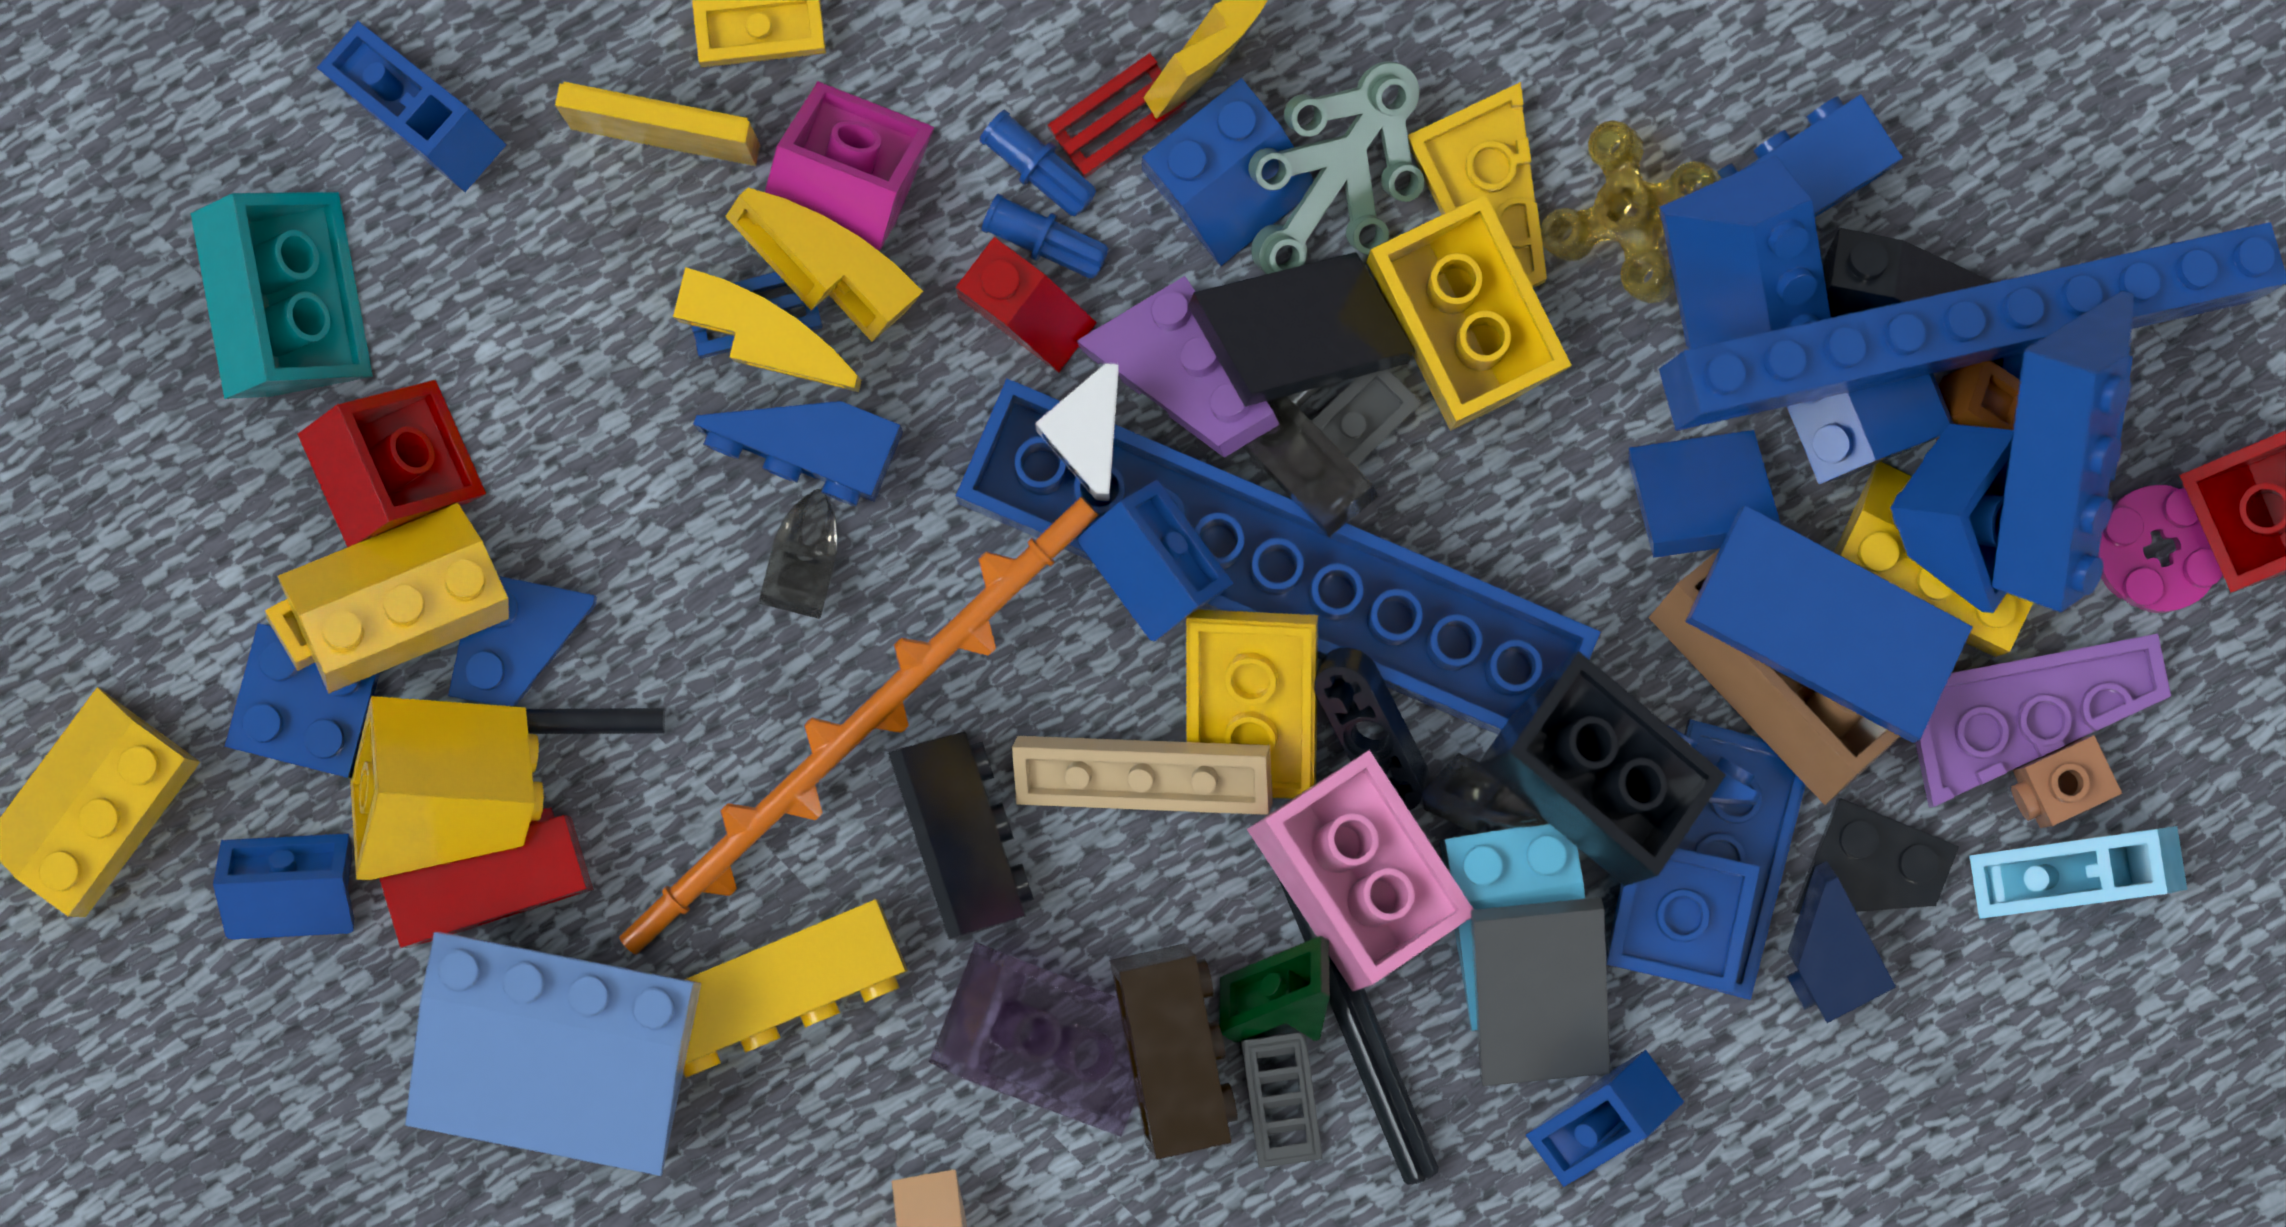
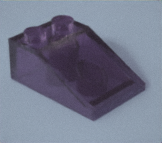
(1038, 1040)

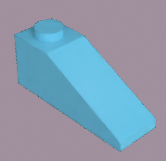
(2078, 872)

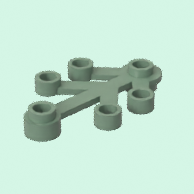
(1341, 162)

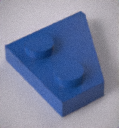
(507, 657)

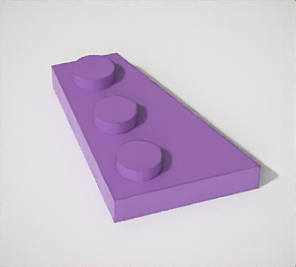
(1175, 367)

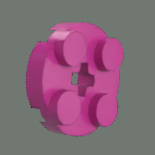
(2143, 580)

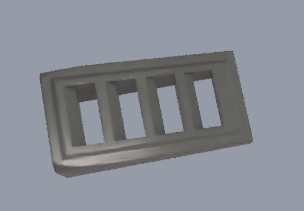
(1275, 1046)

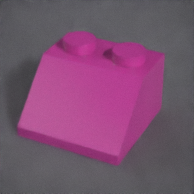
(849, 161)

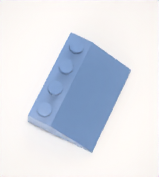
(550, 1052)

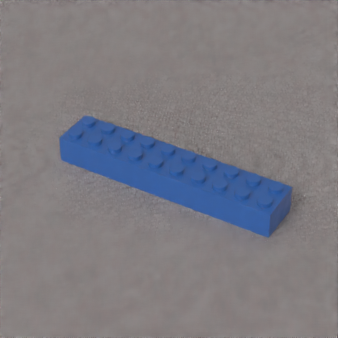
(1417, 619)

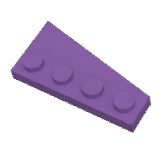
(2032, 706)

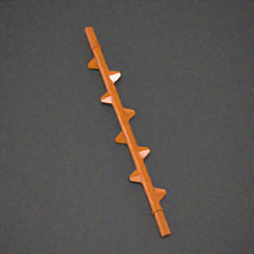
(883, 711)

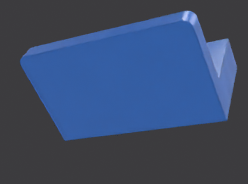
(1154, 560)
(284, 886)

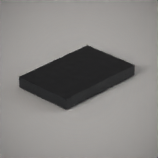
(1300, 328)

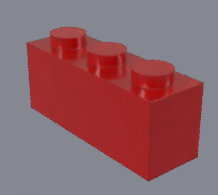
(488, 886)

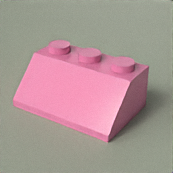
(1361, 871)

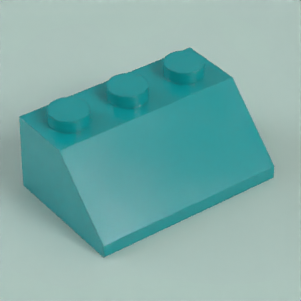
(280, 293)

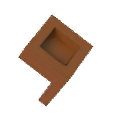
(1981, 396)

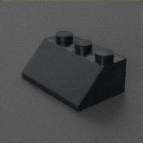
(1603, 770)
(960, 834)

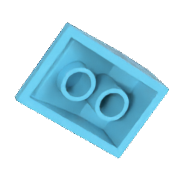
(1505, 871)

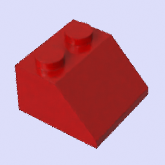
(389, 460)
(2244, 510)

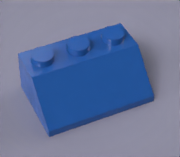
(1745, 256)

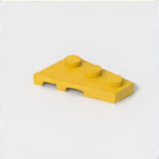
(1488, 154)

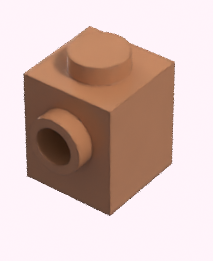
(2064, 783)

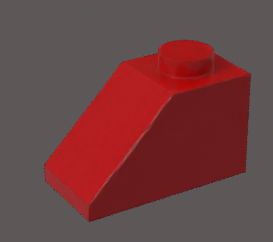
(1024, 304)

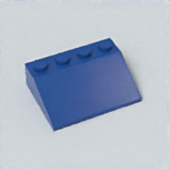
(2064, 457)

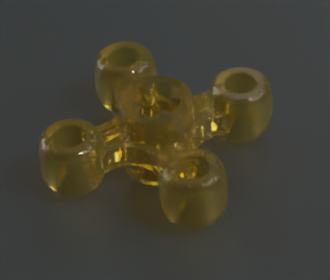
(1608, 216)

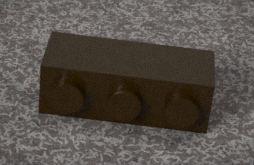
(1173, 1050)

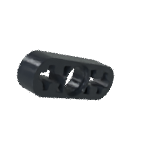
(1375, 705)

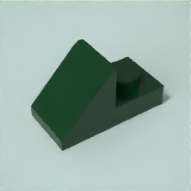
(1278, 991)

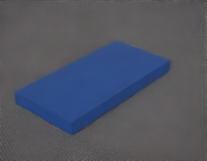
(1829, 624)
(1748, 832)

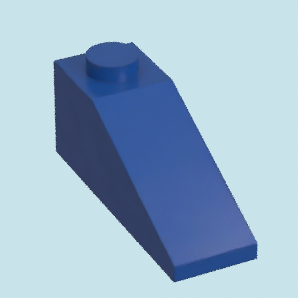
(412, 106)

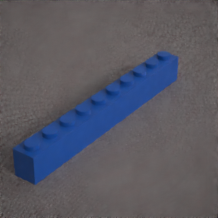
(1964, 326)

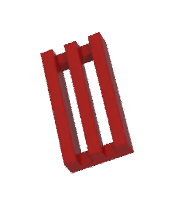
(1073, 145)

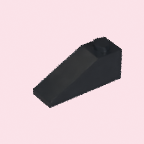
(1880, 271)

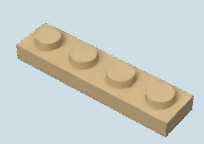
(1143, 775)

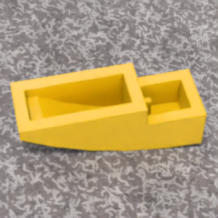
(824, 260)
(761, 331)

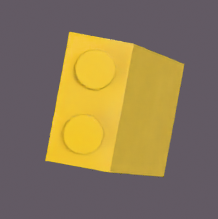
(441, 784)

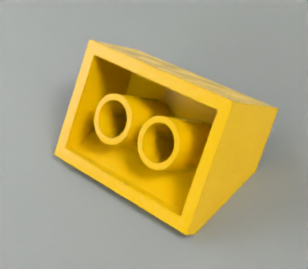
(1468, 311)
(1876, 545)
(395, 596)
(90, 804)

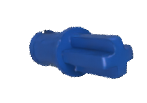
(1038, 164)
(1044, 237)

